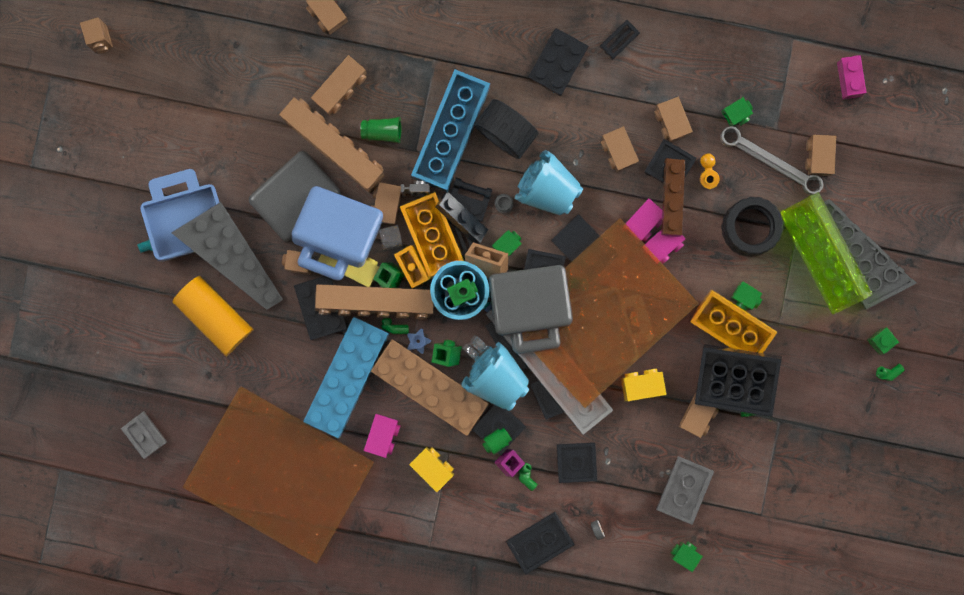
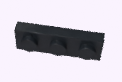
(461, 218)

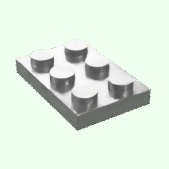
(685, 490)

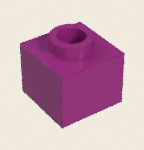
(514, 465)

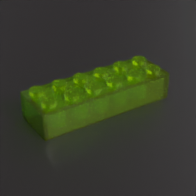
(825, 253)

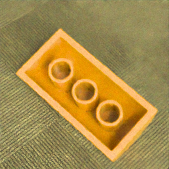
(431, 233)
(212, 315)
(732, 324)

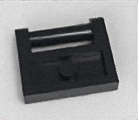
(474, 206)

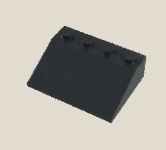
(738, 380)

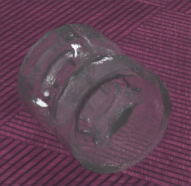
(478, 344)

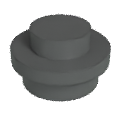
(503, 203)

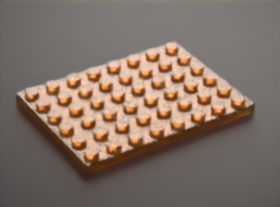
(619, 310)
(278, 474)

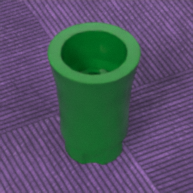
(382, 129)

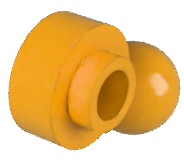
(708, 161)

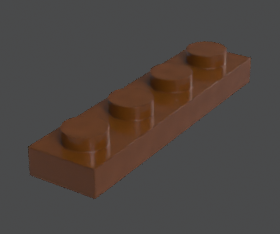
(673, 197)

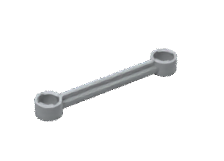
(771, 160)

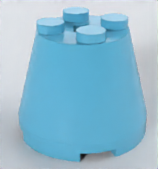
(548, 185)
(452, 274)
(497, 378)

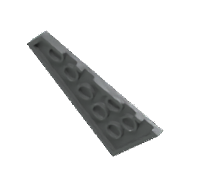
(880, 272)

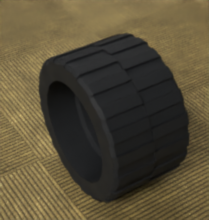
(506, 128)
(772, 215)

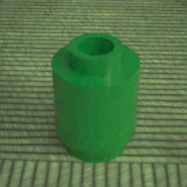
(496, 441)

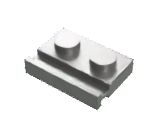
(419, 188)
(144, 435)

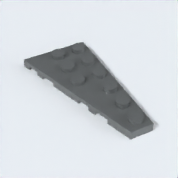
(223, 246)

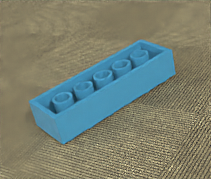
(450, 130)
(346, 377)

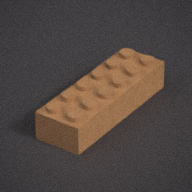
(332, 145)
(373, 301)
(429, 387)

